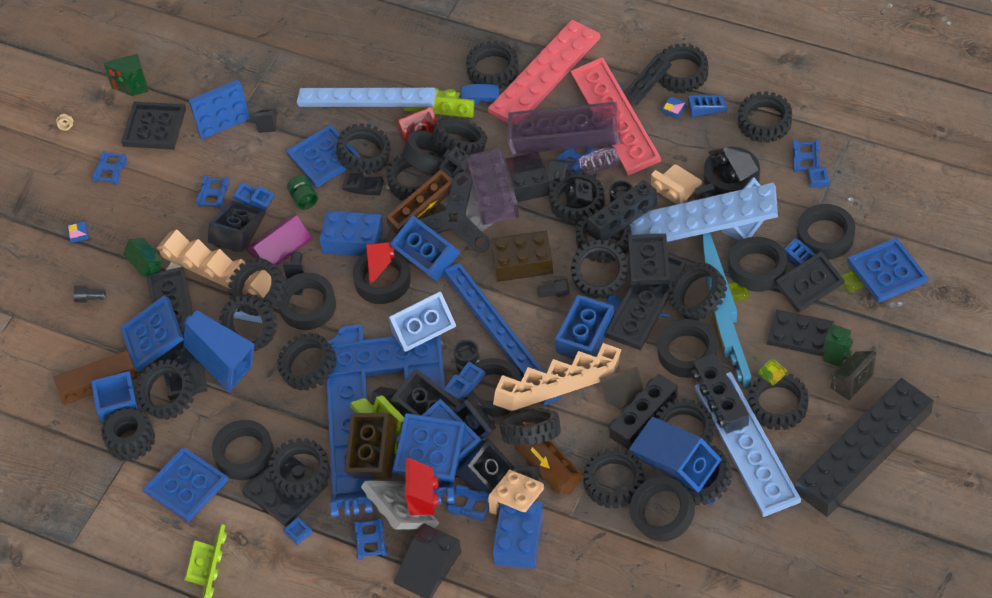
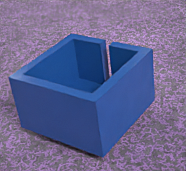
(113, 394)

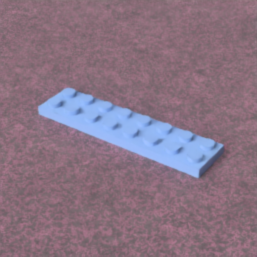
(710, 213)
(756, 461)

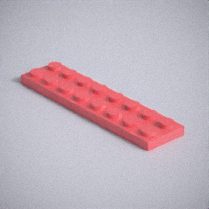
(545, 70)
(600, 86)

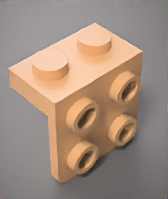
(675, 184)
(514, 491)

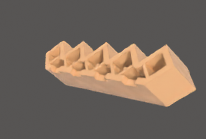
(211, 265)
(559, 379)

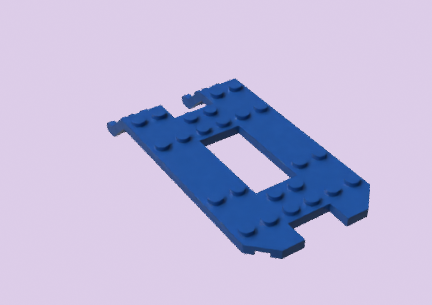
(348, 383)

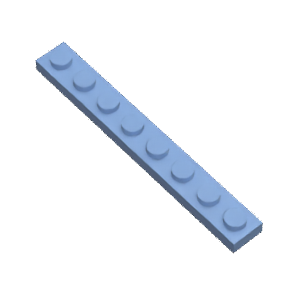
(366, 97)

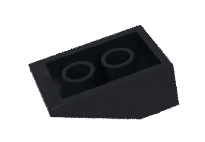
(528, 176)
(235, 226)
(419, 394)
(475, 418)
(427, 561)

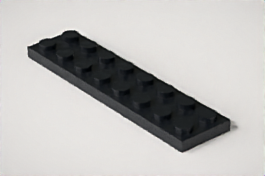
(174, 286)

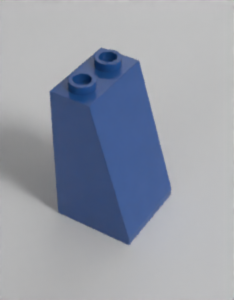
(218, 349)
(676, 453)

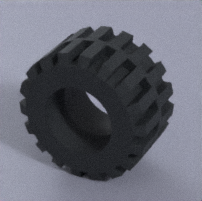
(130, 446)

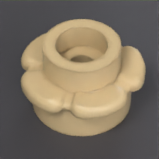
(62, 124)

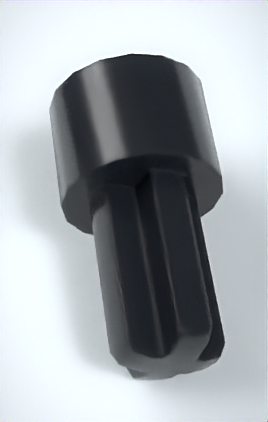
(559, 288)
(82, 294)

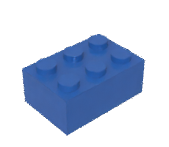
(350, 232)
(424, 248)
(584, 327)
(518, 536)

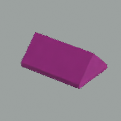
(280, 240)

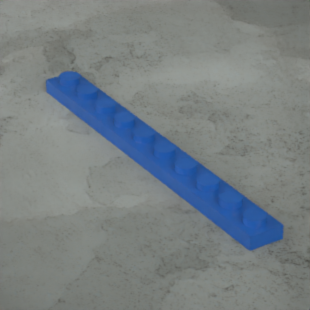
(492, 322)

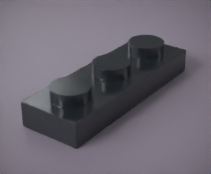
(647, 79)

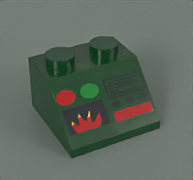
(126, 75)

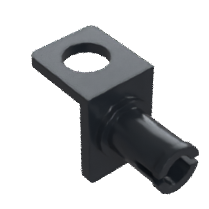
(294, 267)

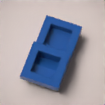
(480, 92)
(254, 197)
(465, 382)

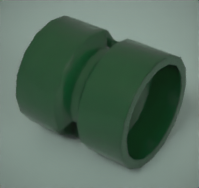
(302, 192)

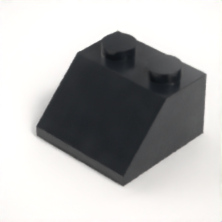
(484, 467)

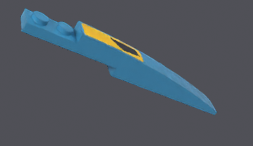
(725, 317)

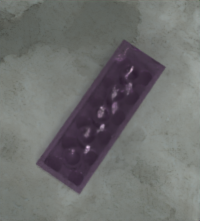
(564, 128)

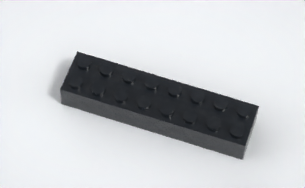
(864, 447)

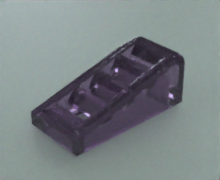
(601, 166)

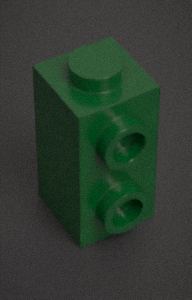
(142, 256)
(837, 345)

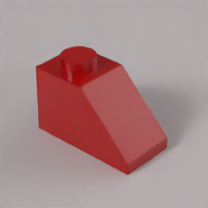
(379, 258)

